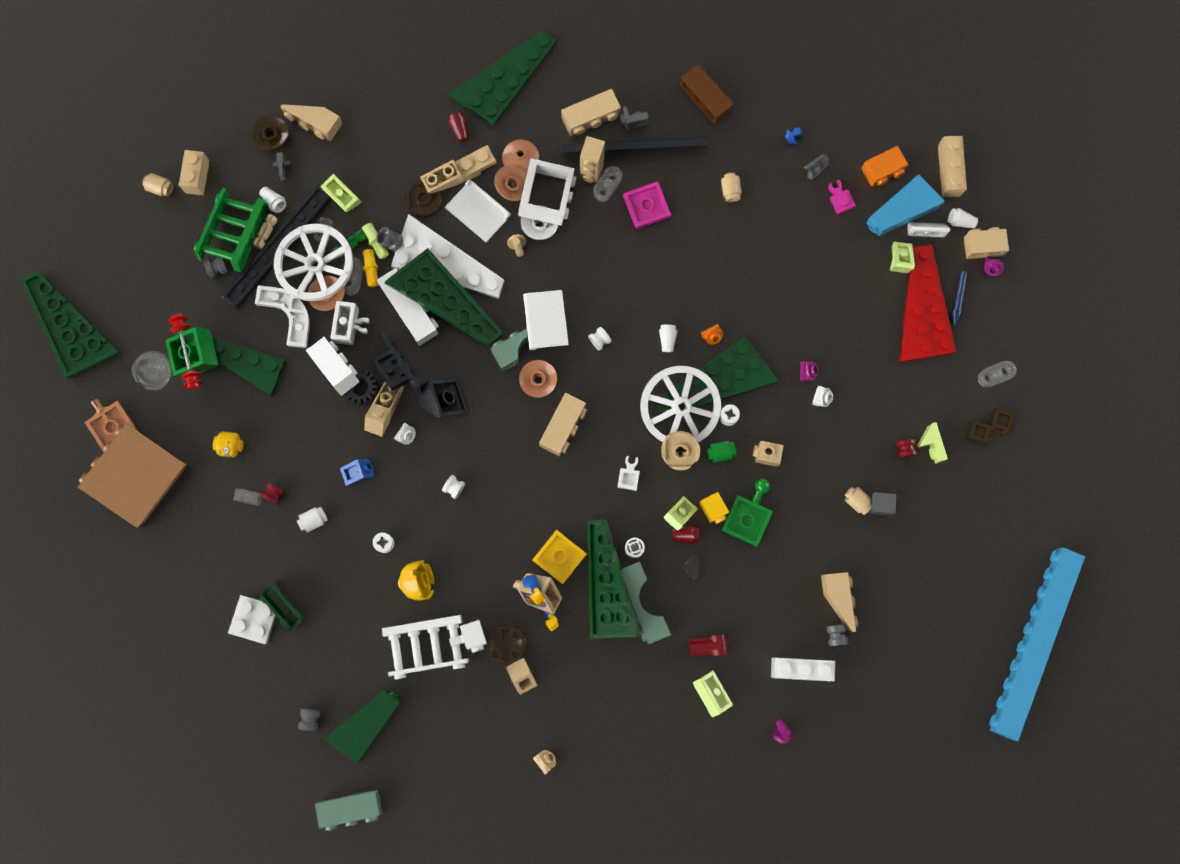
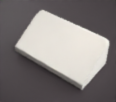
(927, 229)

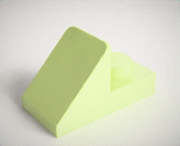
(902, 257)
(933, 439)
(680, 513)

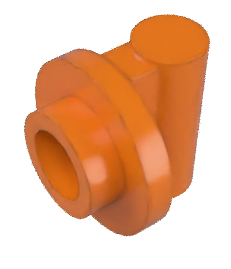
(712, 335)

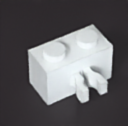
(346, 322)
(472, 636)

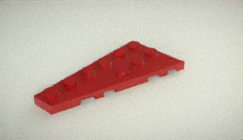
(925, 317)

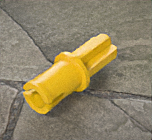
(370, 267)

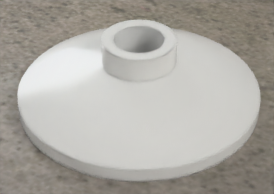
(538, 233)

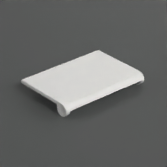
(478, 210)
(545, 319)

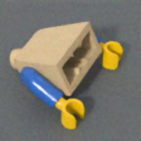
(541, 594)

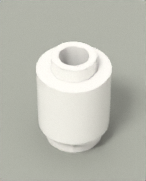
(312, 519)

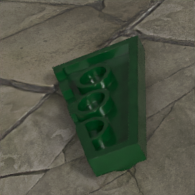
(251, 365)

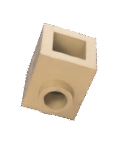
(768, 453)
(521, 676)

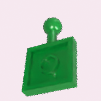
(747, 518)

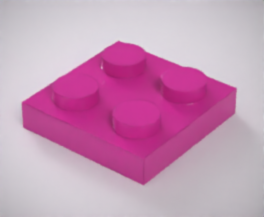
(646, 205)

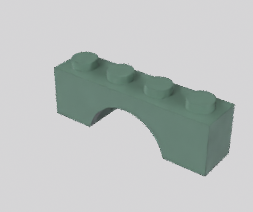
(507, 351)
(652, 626)

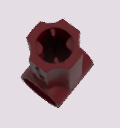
(711, 646)

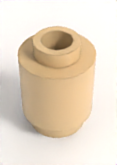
(157, 185)
(731, 187)
(858, 500)

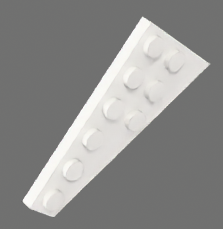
(463, 268)

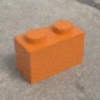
(884, 166)

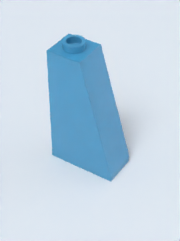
(907, 205)

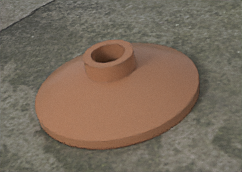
(519, 146)
(513, 176)
(328, 303)
(538, 369)

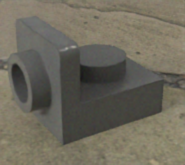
(634, 121)

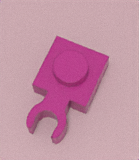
(841, 199)

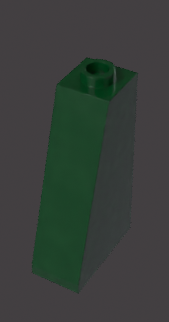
(363, 728)

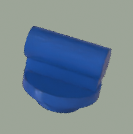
(791, 136)

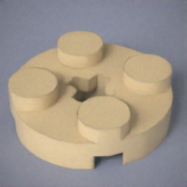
(673, 442)

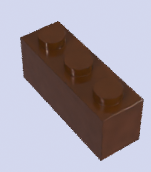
(706, 94)

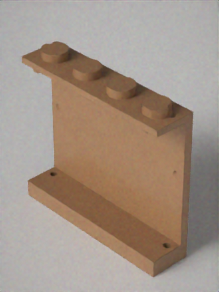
(131, 475)

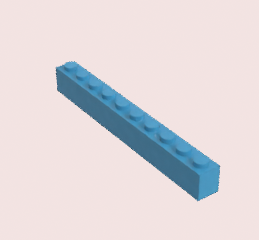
(1036, 644)

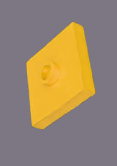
(559, 557)

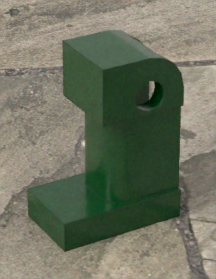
(281, 606)

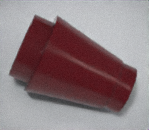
(458, 125)
(686, 534)

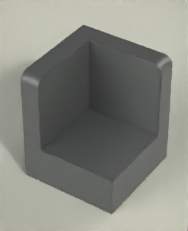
(883, 504)

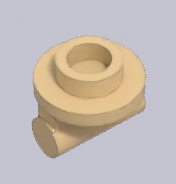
(517, 242)
(545, 760)

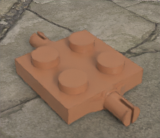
(107, 421)

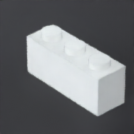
(333, 365)
(803, 669)

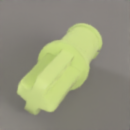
(371, 234)

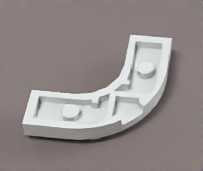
(296, 311)

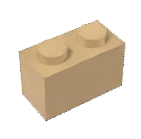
(194, 172)
(986, 243)

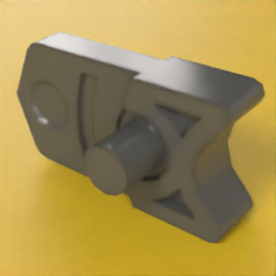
(281, 164)
(816, 166)

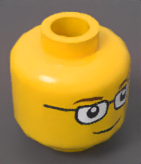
(227, 444)

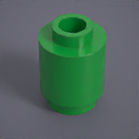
(721, 451)

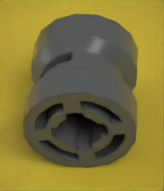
(390, 239)
(215, 266)
(837, 635)
(309, 717)

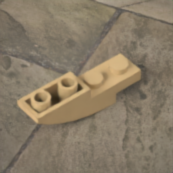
(458, 172)

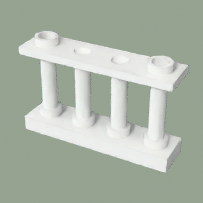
(413, 631)

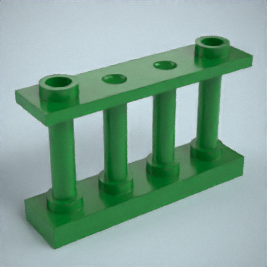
(244, 242)

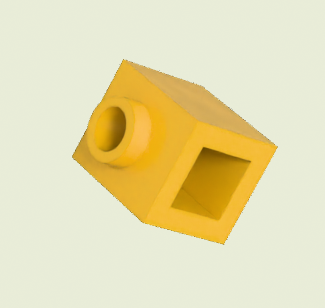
(714, 508)

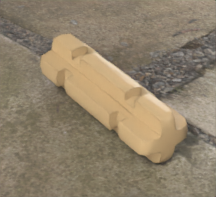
(264, 231)

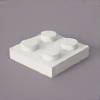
(252, 620)

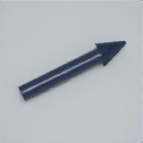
(956, 313)

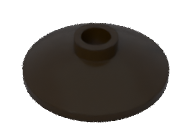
(269, 125)

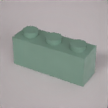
(348, 809)

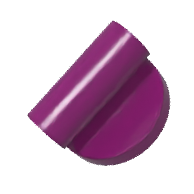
(993, 266)
(808, 371)
(782, 734)

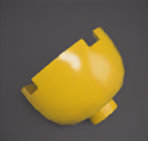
(416, 580)

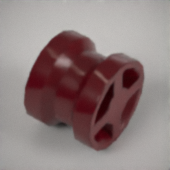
(907, 448)
(272, 493)

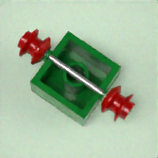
(190, 351)

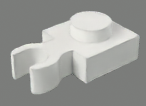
(629, 477)

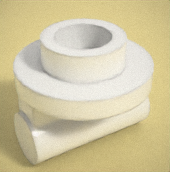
(822, 397)
(405, 434)

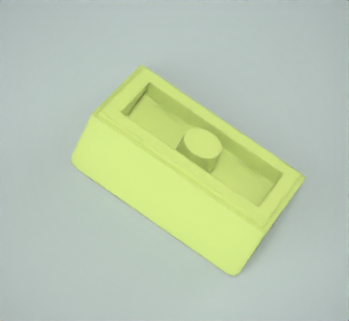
(340, 193)
(712, 694)

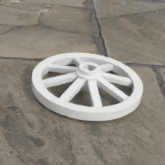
(310, 261)
(649, 423)

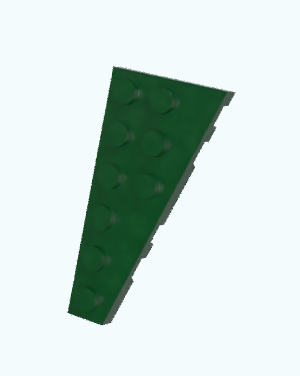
(499, 84)
(435, 288)
(70, 334)
(733, 373)
(609, 600)

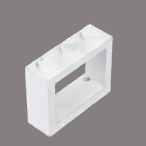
(542, 213)

